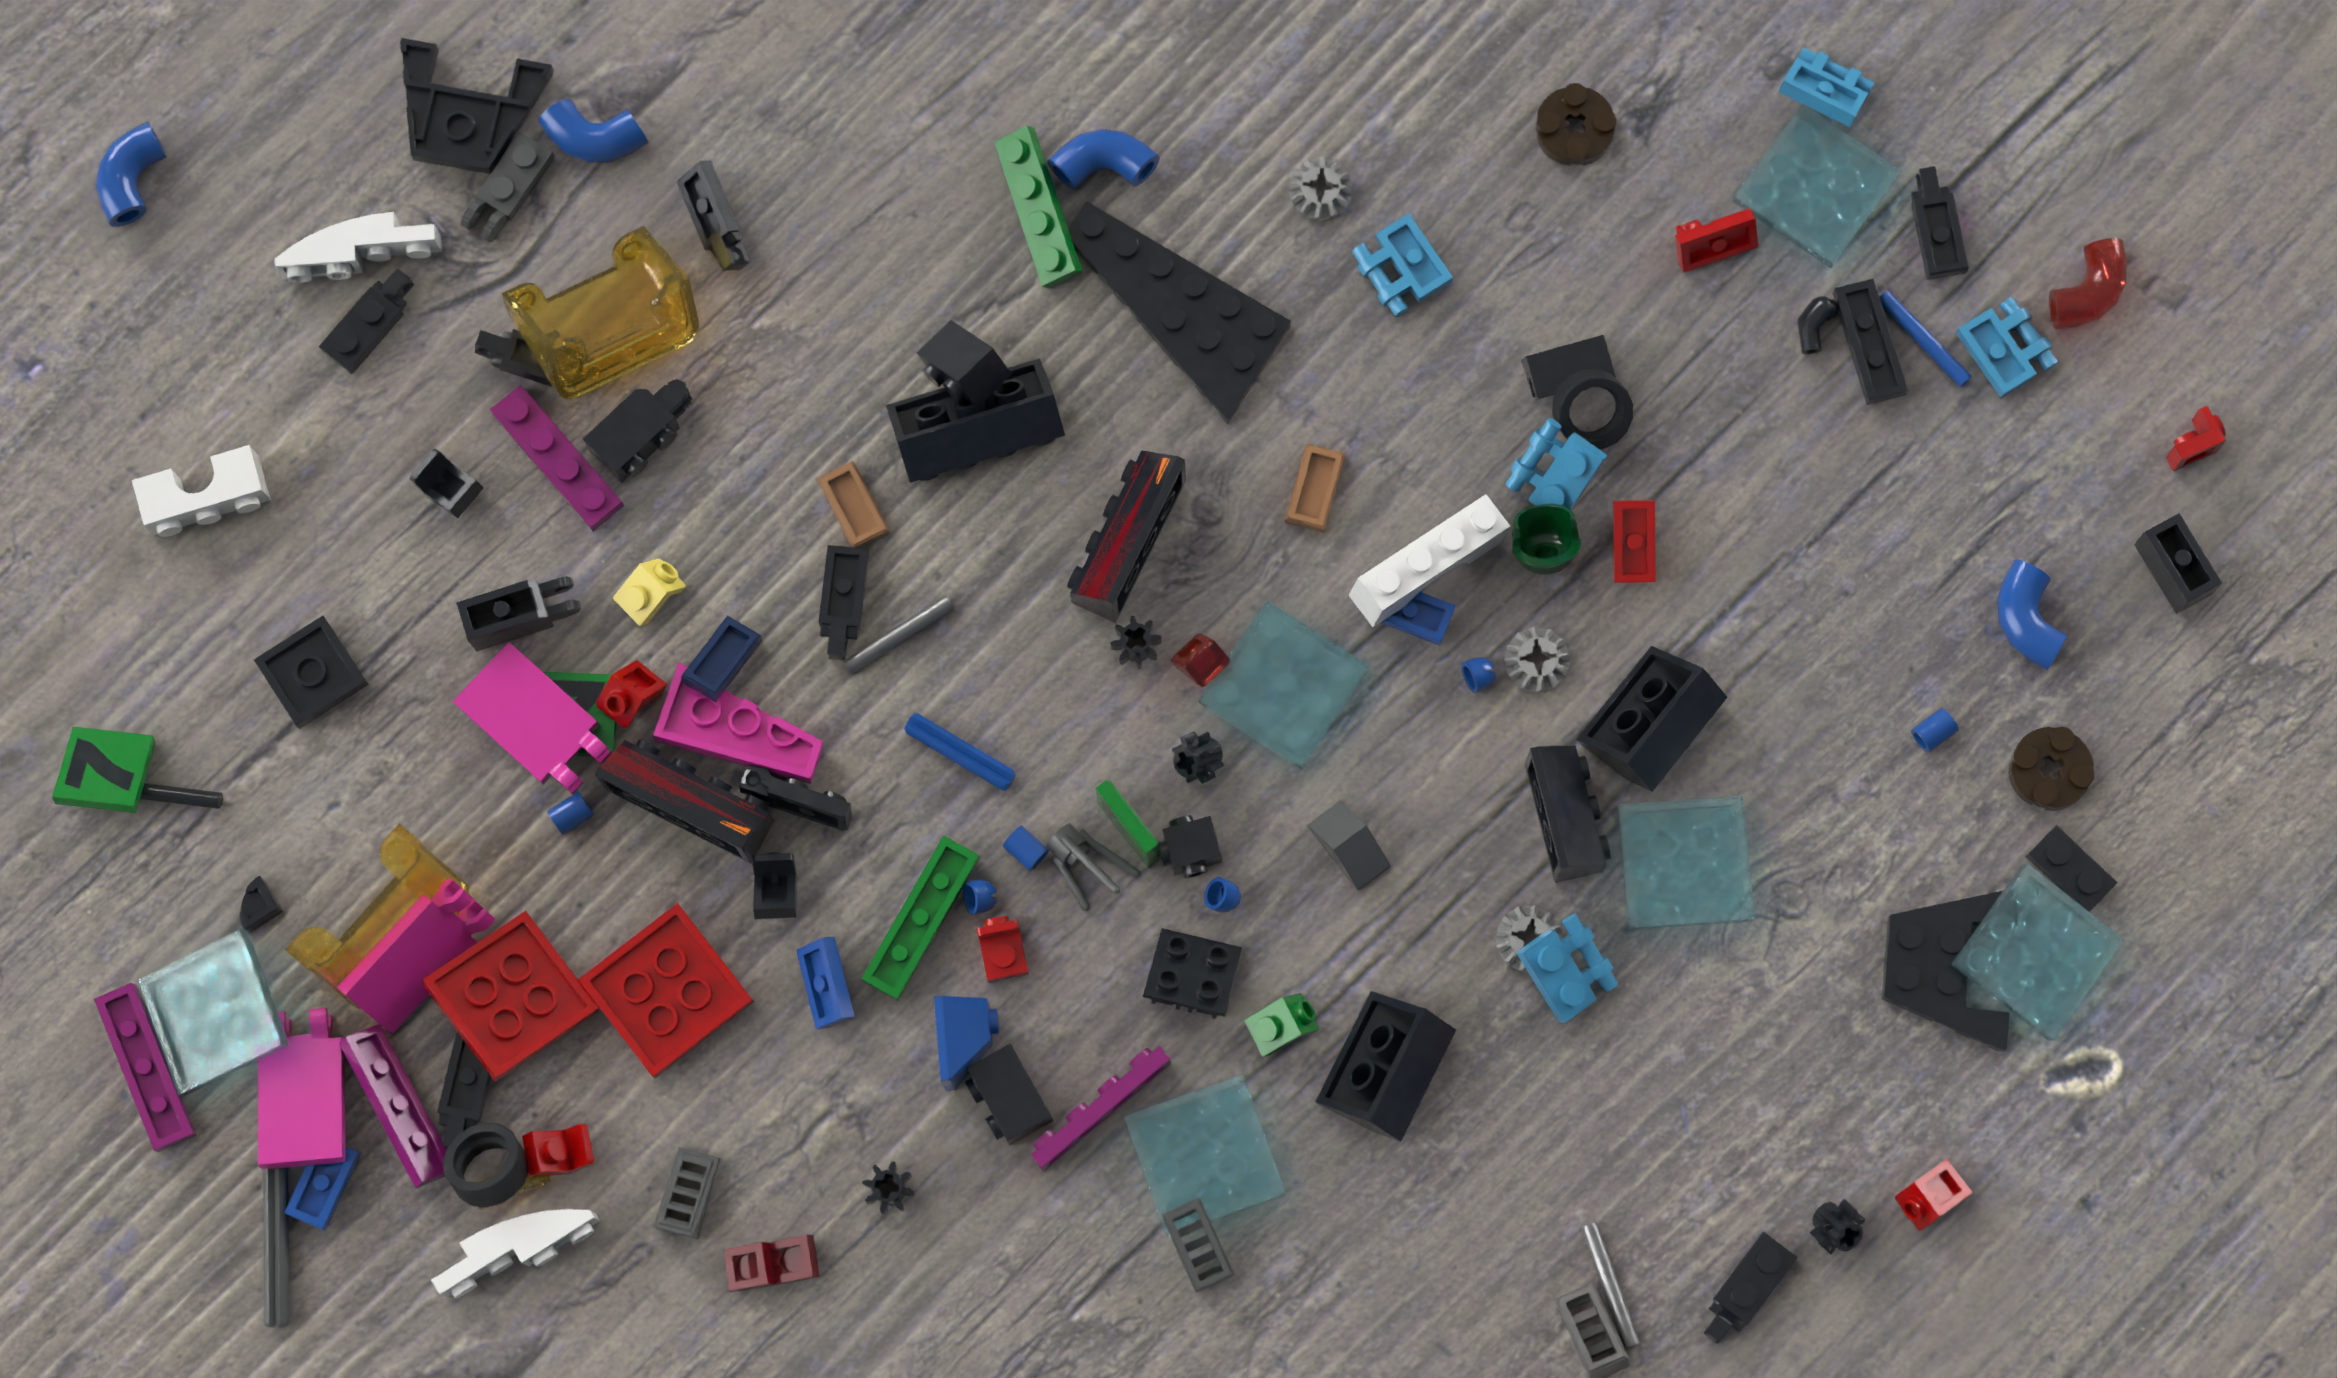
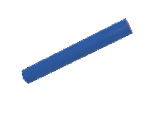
(1924, 339)

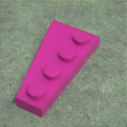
(735, 732)

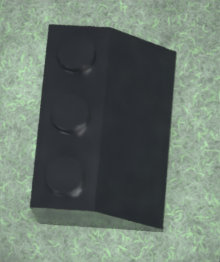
(1652, 717)
(1566, 812)
(1386, 1065)

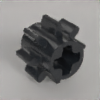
(1134, 631)
(1198, 757)
(882, 1178)
(1837, 1226)

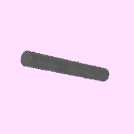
(898, 634)
(1610, 1285)

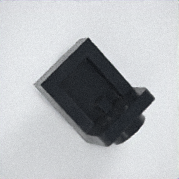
(445, 483)
(774, 886)

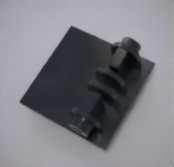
(1192, 973)

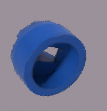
(1477, 673)
(1222, 895)
(978, 896)

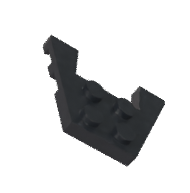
(464, 125)
(1921, 970)

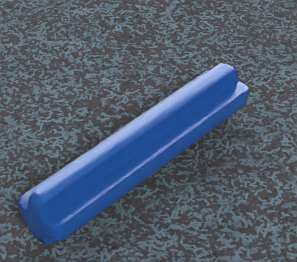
(960, 751)

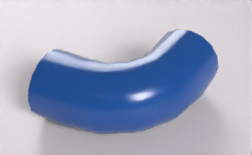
(591, 140)
(1100, 151)
(120, 171)
(2021, 617)

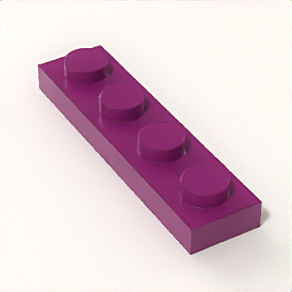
(556, 457)
(144, 1067)
(396, 1104)
(1086, 1118)

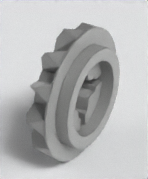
(1305, 198)
(1524, 672)
(1517, 922)

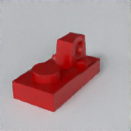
(1715, 241)
(1634, 541)

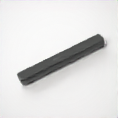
(276, 1247)

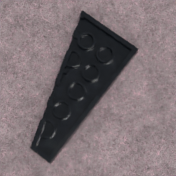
(1192, 315)

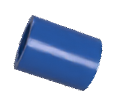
(1934, 730)
(570, 813)
(1025, 848)

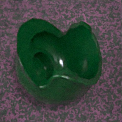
(1545, 538)

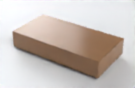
(1315, 488)
(853, 505)

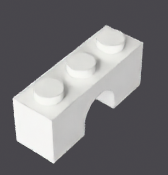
(235, 486)

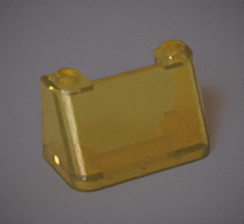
(609, 320)
(415, 872)

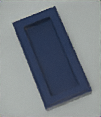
(721, 658)

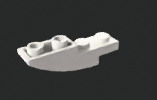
(341, 247)
(529, 1237)

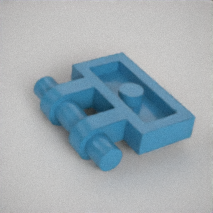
(1826, 86)
(1412, 258)
(1997, 352)
(1568, 474)
(1557, 975)

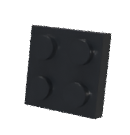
(311, 672)

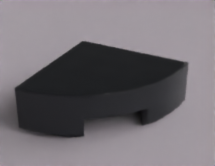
(258, 905)

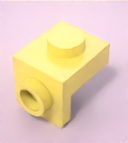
(648, 590)

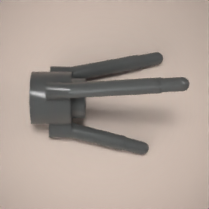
(1071, 848)

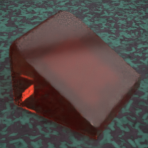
(1200, 659)

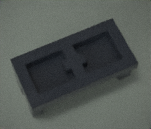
(1551, 367)

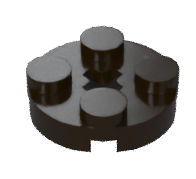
(1574, 103)
(2061, 747)

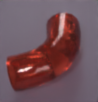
(2098, 292)

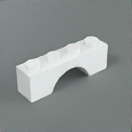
(1411, 569)

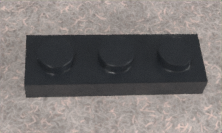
(1870, 341)

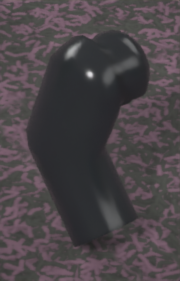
(1811, 319)

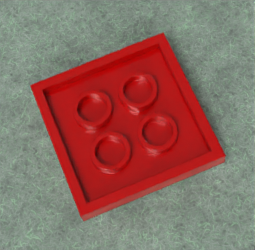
(666, 990)
(510, 996)

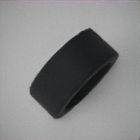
(1581, 381)
(474, 1142)

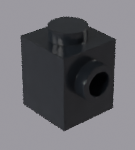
(1190, 846)

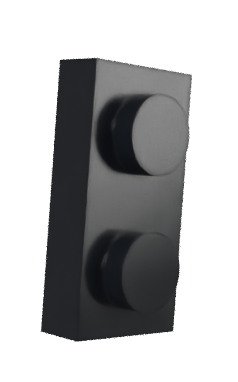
(2071, 869)

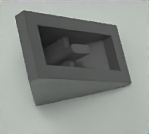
(1349, 844)

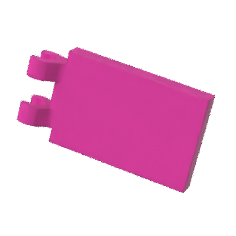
(531, 717)
(423, 940)
(302, 1098)

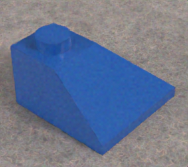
(963, 1035)

